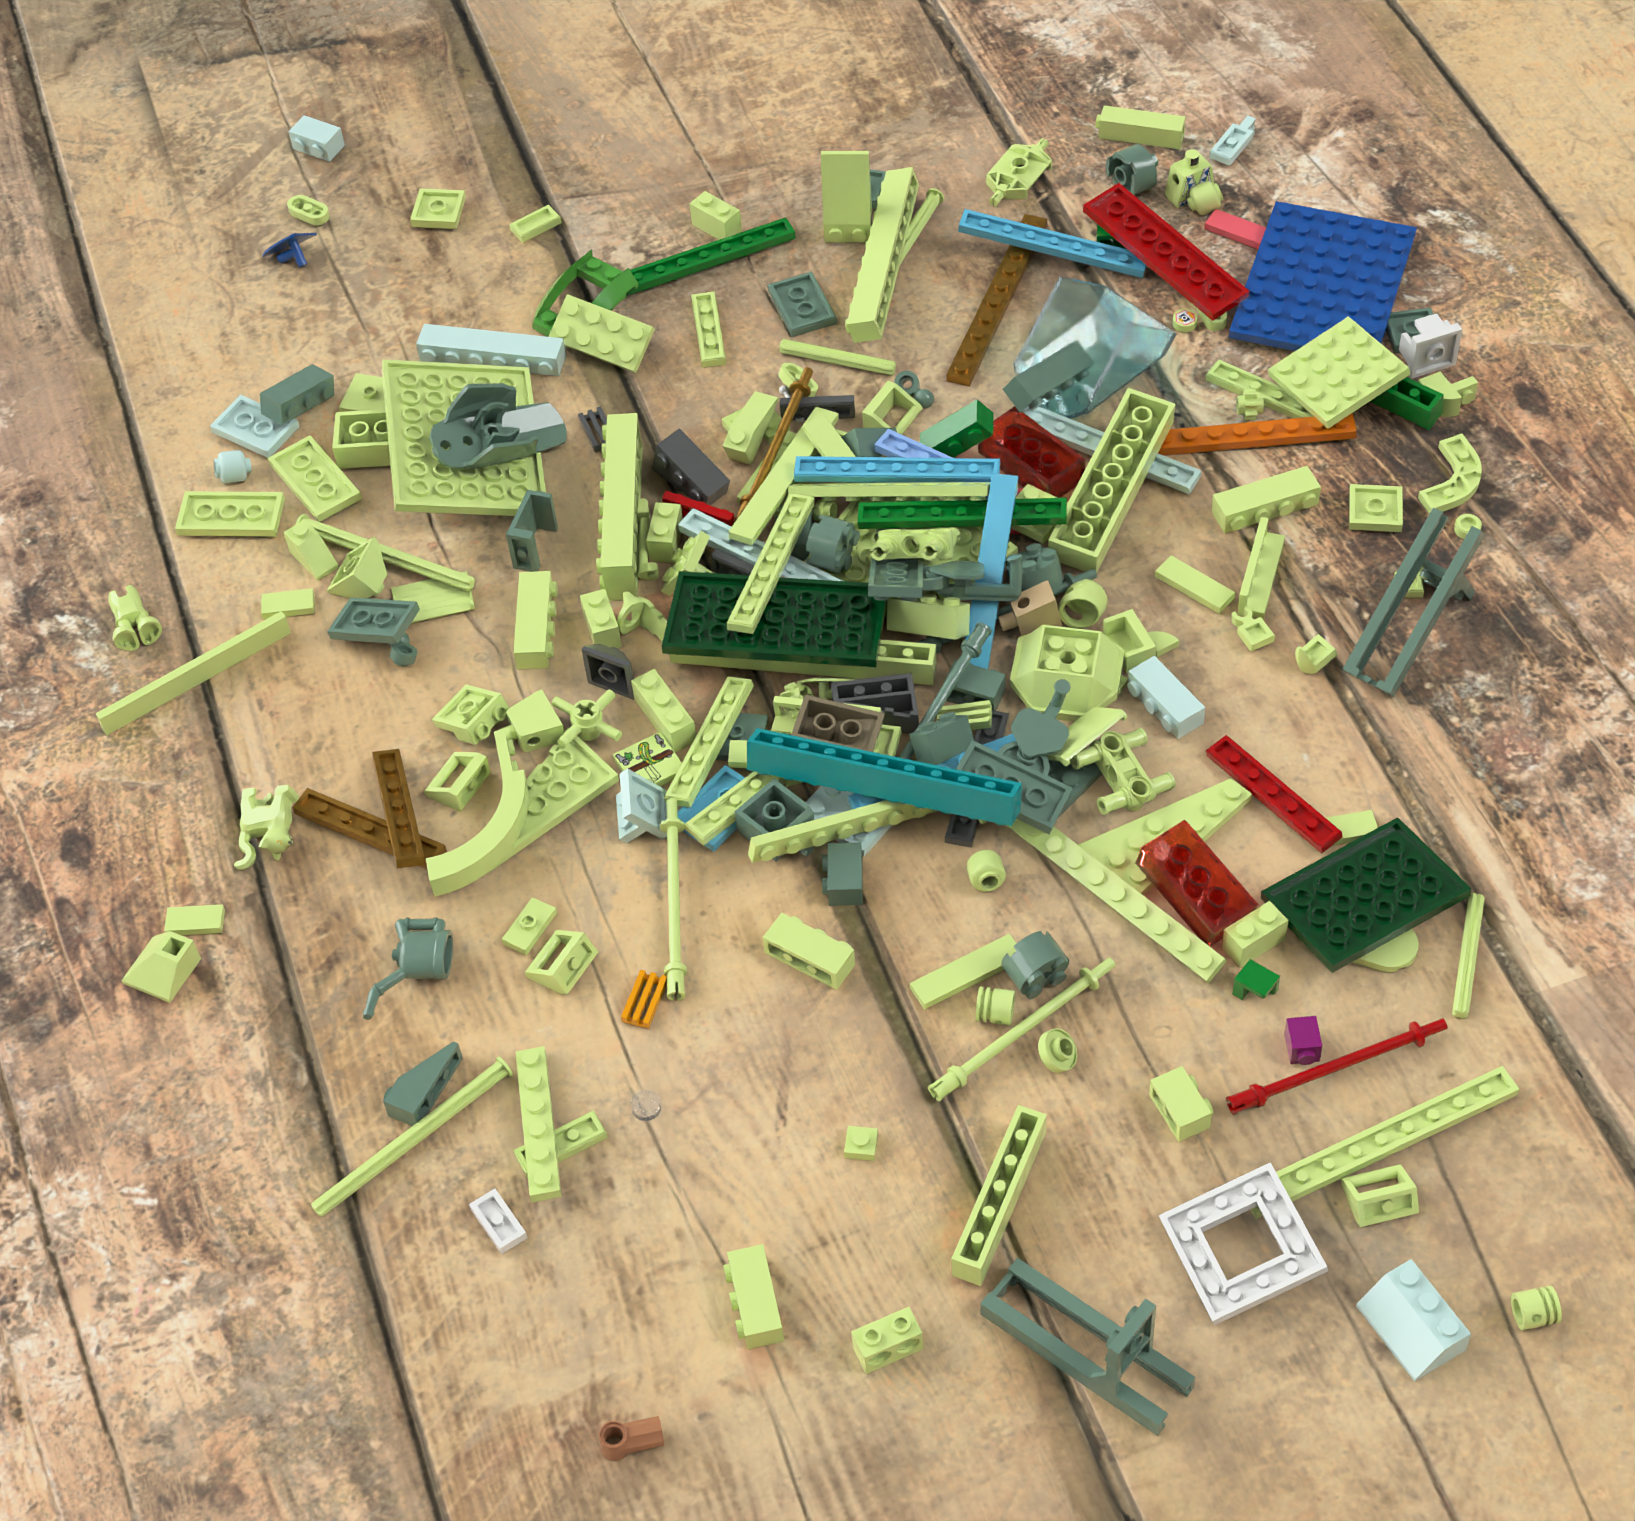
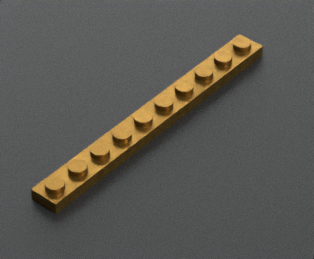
(992, 310)

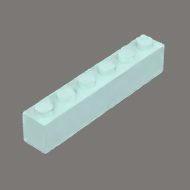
(486, 347)

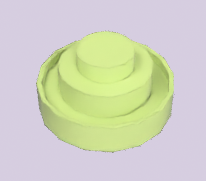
(1057, 1050)

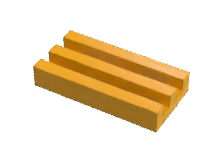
(631, 1002)

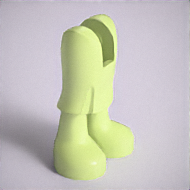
(129, 613)

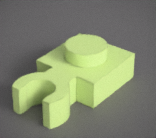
(1252, 632)

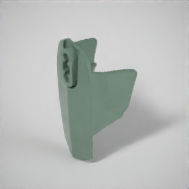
(494, 428)

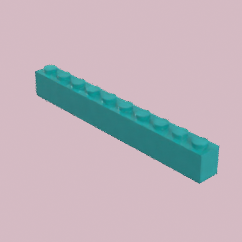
(884, 777)

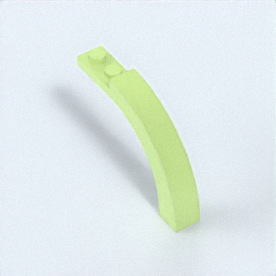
(493, 843)

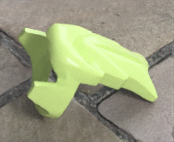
(643, 615)

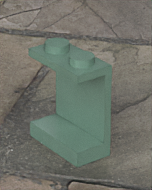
(533, 513)

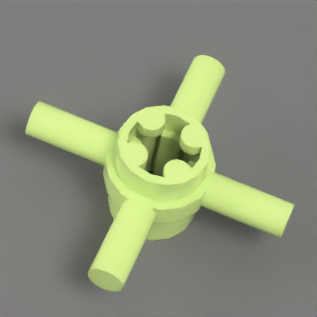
(586, 719)

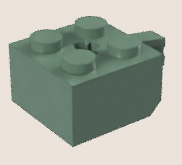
(772, 810)

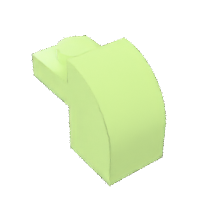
(1454, 394)

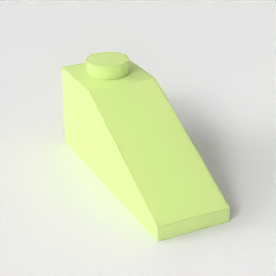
(749, 428)

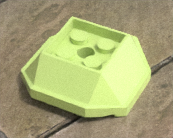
(1077, 655)

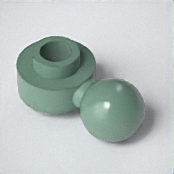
(922, 396)
(403, 653)

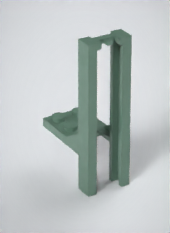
(1448, 584)
(1124, 1344)

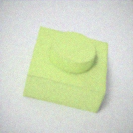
(861, 1143)

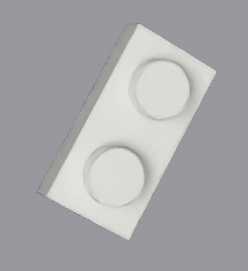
(498, 1221)

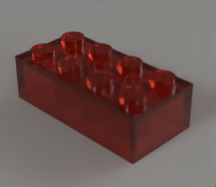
(1032, 454)
(1195, 882)

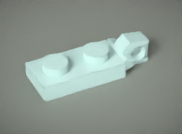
(1233, 141)

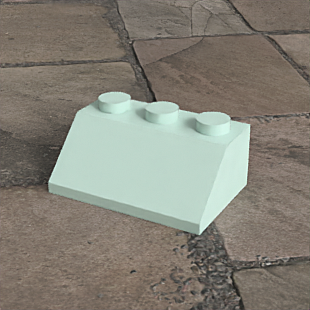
(1414, 1320)

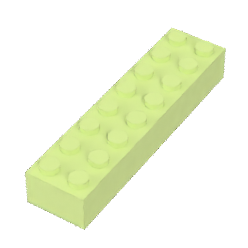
(1112, 480)
(619, 506)

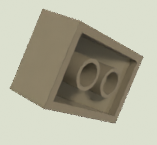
(838, 723)

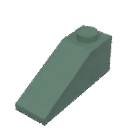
(421, 1086)

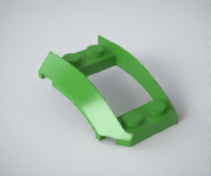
(612, 281)

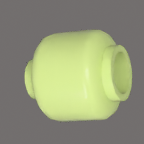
(1205, 198)
(986, 870)

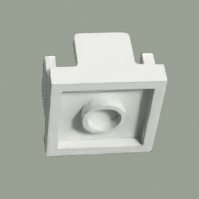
(1433, 348)

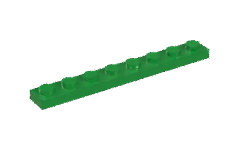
(712, 254)
(956, 513)

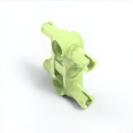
(898, 543)
(1122, 771)

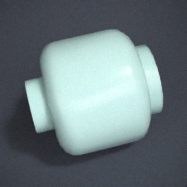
(232, 467)

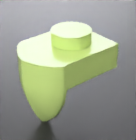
(1314, 655)

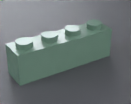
(1049, 376)

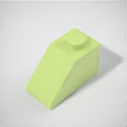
(310, 549)

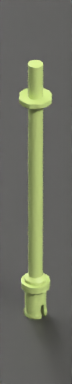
(675, 969)
(957, 1076)

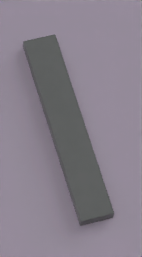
(962, 829)

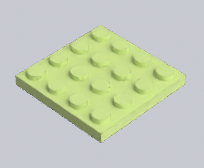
(1338, 372)

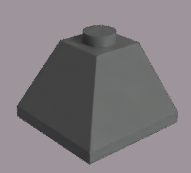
(608, 669)

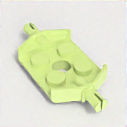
(1012, 181)

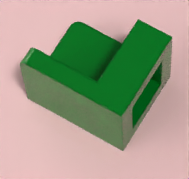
(1255, 979)

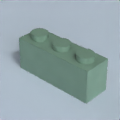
(297, 394)

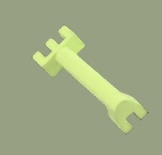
(646, 570)

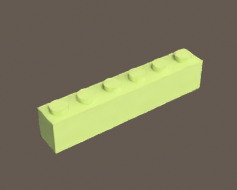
(999, 1195)

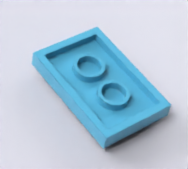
(711, 791)

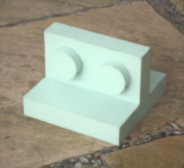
(639, 807)

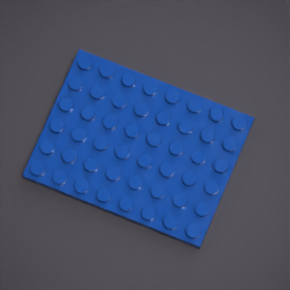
(1318, 272)

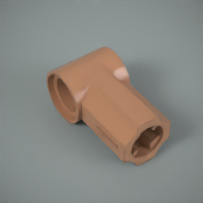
(634, 1437)

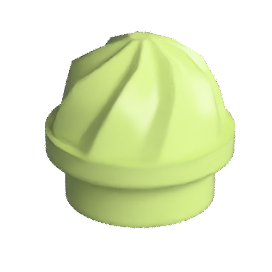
(826, 508)

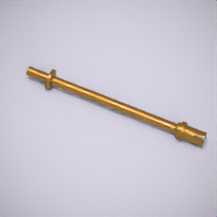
(798, 389)

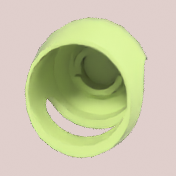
(1084, 598)

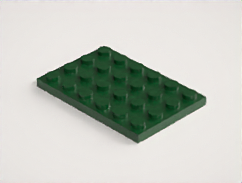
(1366, 894)

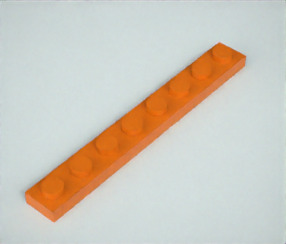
(1255, 435)

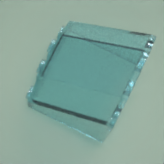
(1111, 331)

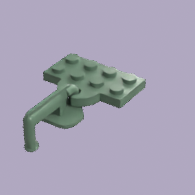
(910, 577)
(1035, 737)

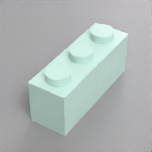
(1166, 697)

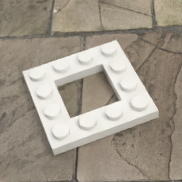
(1229, 1298)

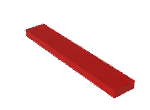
(1274, 794)

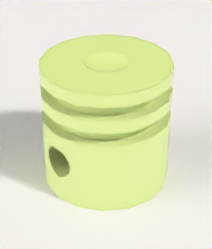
(995, 1005)
(1536, 1307)

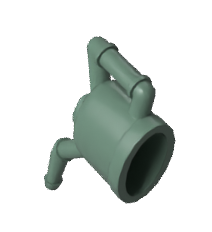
(417, 956)

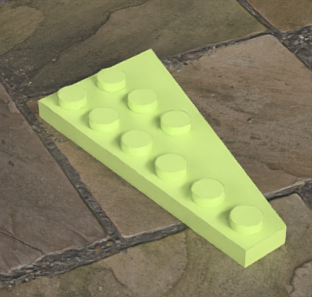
(561, 787)
(1203, 811)

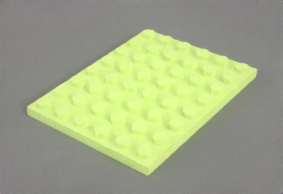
(417, 399)

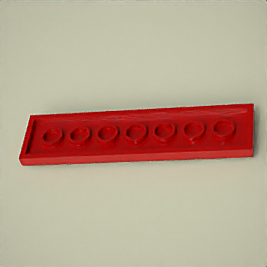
(1166, 251)

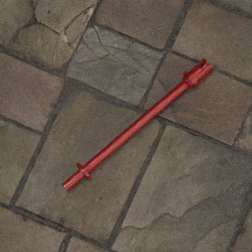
(1258, 1095)

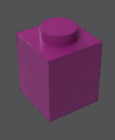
(1303, 1040)

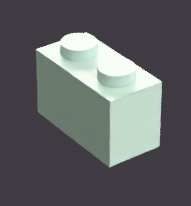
(316, 138)

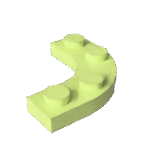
(1464, 481)

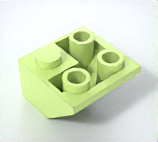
(163, 966)

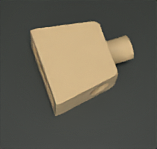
(1031, 610)

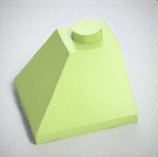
(360, 572)

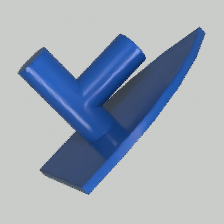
(291, 242)

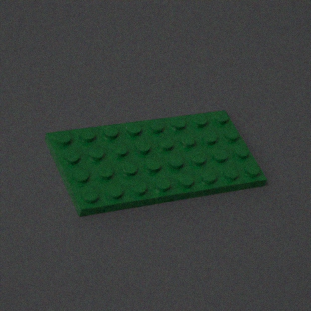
(800, 624)

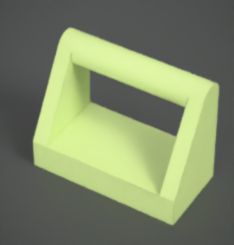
(881, 404)
(467, 783)
(567, 966)
(1381, 1203)

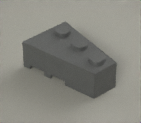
(689, 469)
(892, 693)

